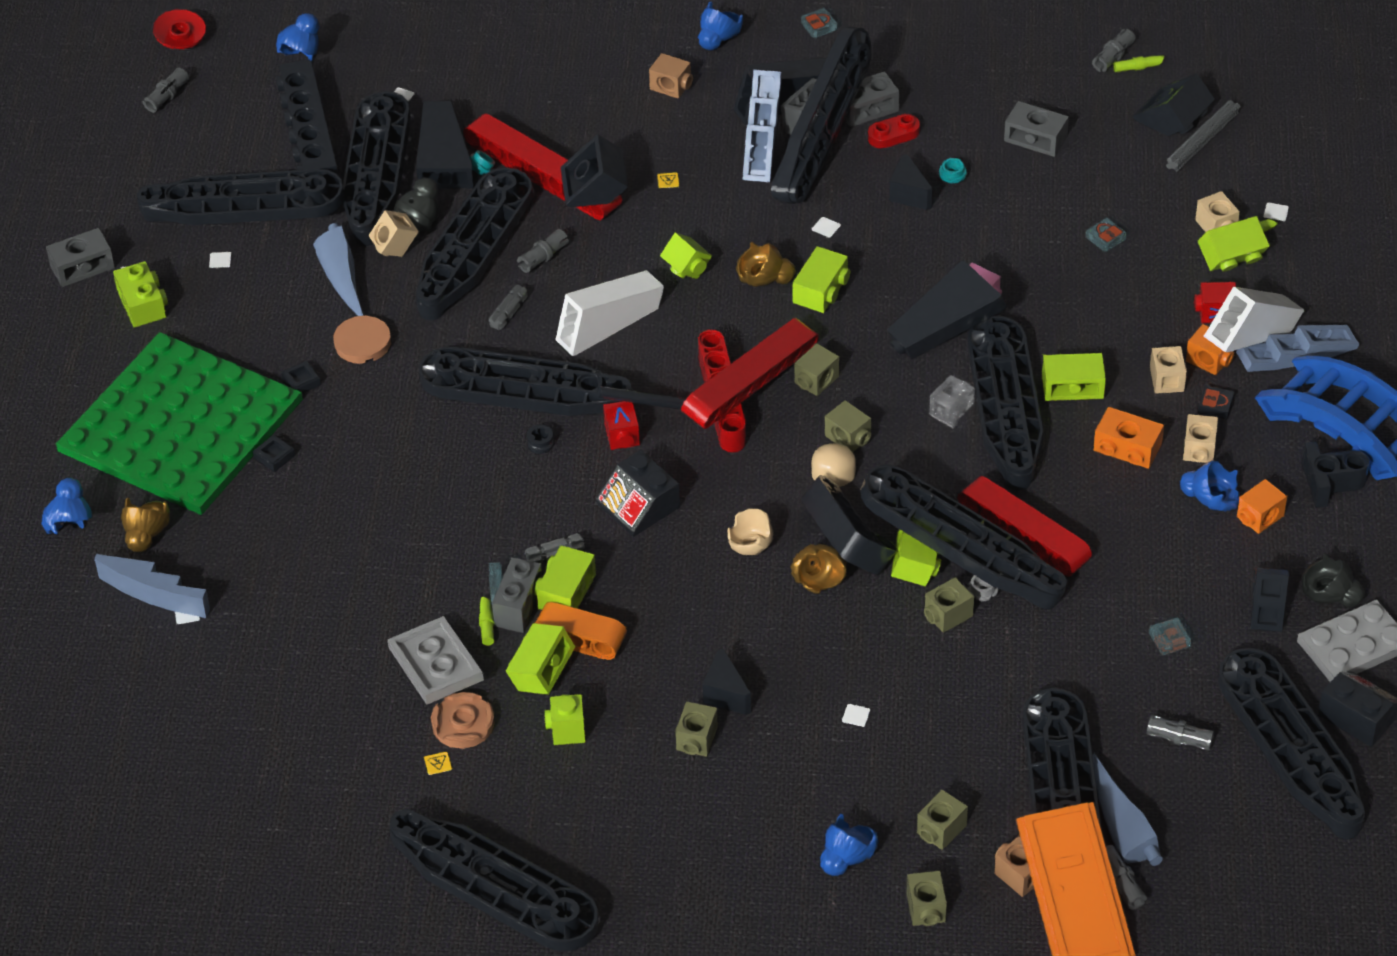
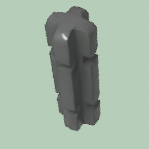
(508, 307)
(550, 548)

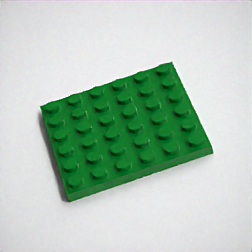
(179, 422)

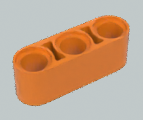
(589, 632)

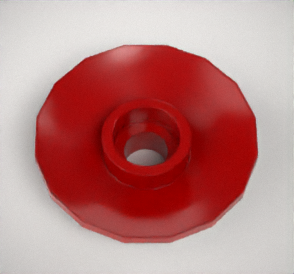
(179, 29)

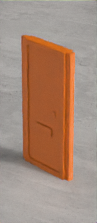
(1074, 882)

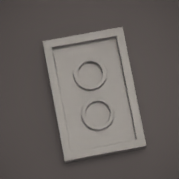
(1352, 640)
(435, 660)

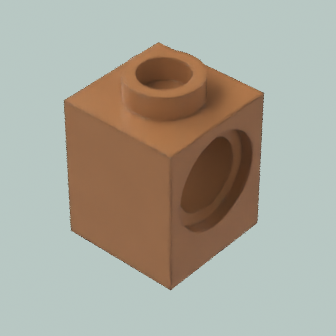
(670, 75)
(1014, 875)

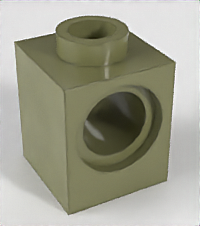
(816, 369)
(848, 426)
(948, 605)
(696, 729)
(942, 820)
(926, 887)

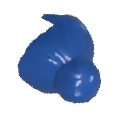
(718, 27)
(300, 37)
(1212, 486)
(66, 507)
(847, 846)

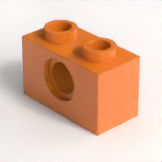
(1128, 437)

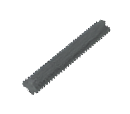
(1203, 135)

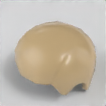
(835, 463)
(751, 532)

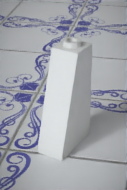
(605, 309)
(1250, 317)

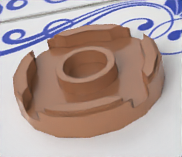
(362, 339)
(462, 720)

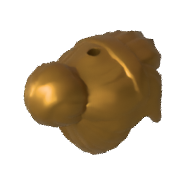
(764, 265)
(143, 523)
(825, 572)

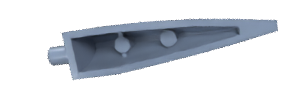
(338, 264)
(1125, 822)

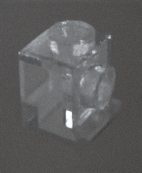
(951, 400)

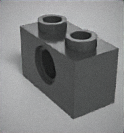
(1036, 128)
(80, 257)

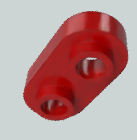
(893, 131)

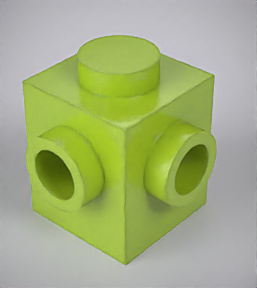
(685, 256)
(566, 719)

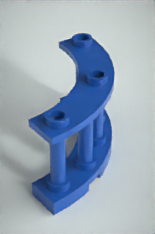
(1333, 419)

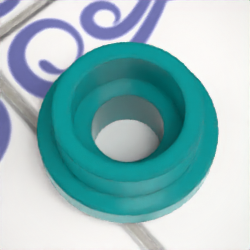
(481, 162)
(952, 170)

